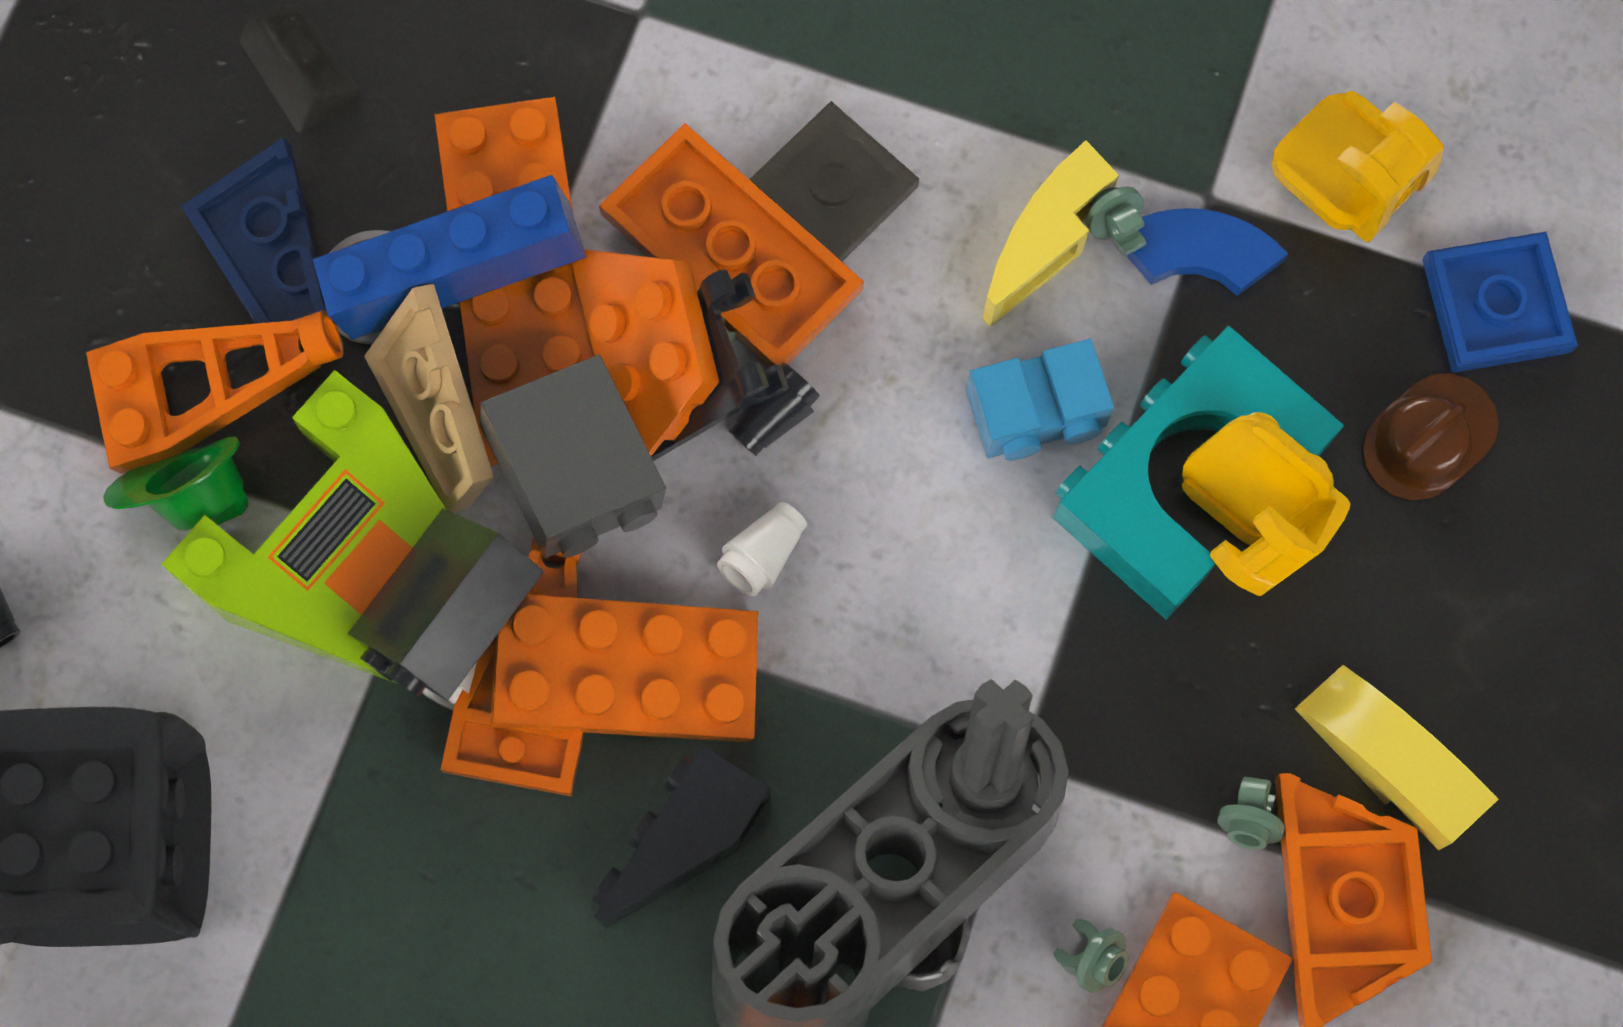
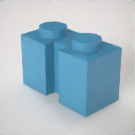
(1040, 400)

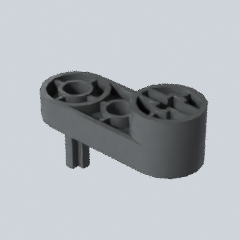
(955, 820)

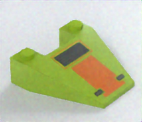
(333, 547)

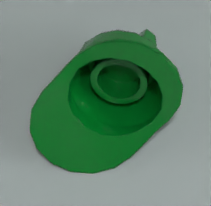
(185, 486)

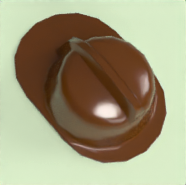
(1430, 436)

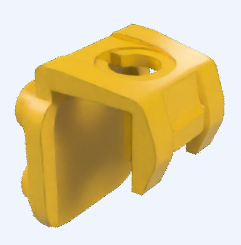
(1357, 161)
(1265, 495)

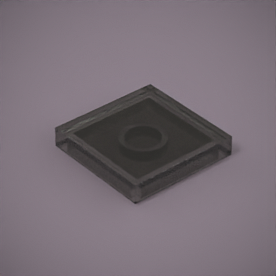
(836, 181)

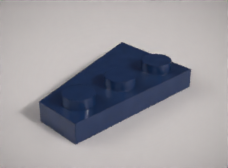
(262, 235)

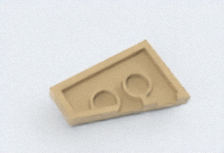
(430, 399)

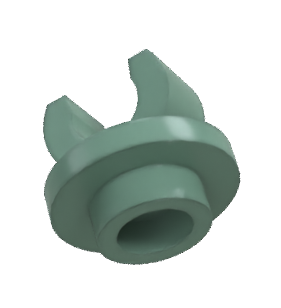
(1117, 215)
(1253, 819)
(1101, 961)

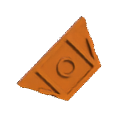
(650, 337)
(1349, 900)

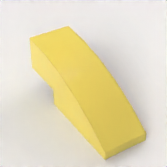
(1048, 230)
(1396, 757)

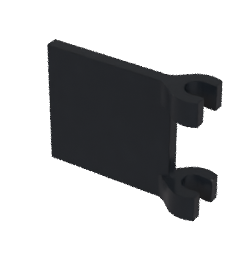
(736, 386)

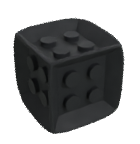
(102, 827)

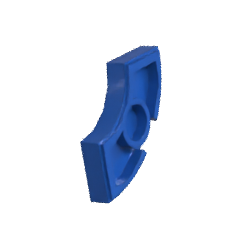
(1205, 245)

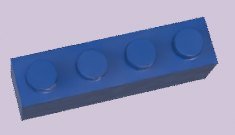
(457, 251)

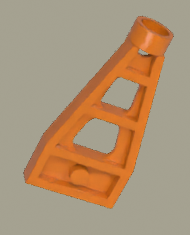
(133, 394)
(514, 755)

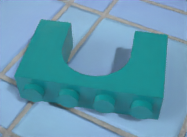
(1113, 502)

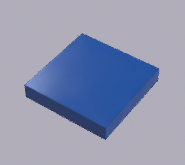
(1499, 302)

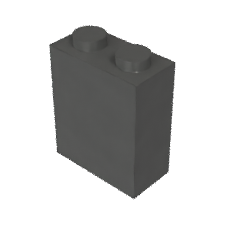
(573, 458)

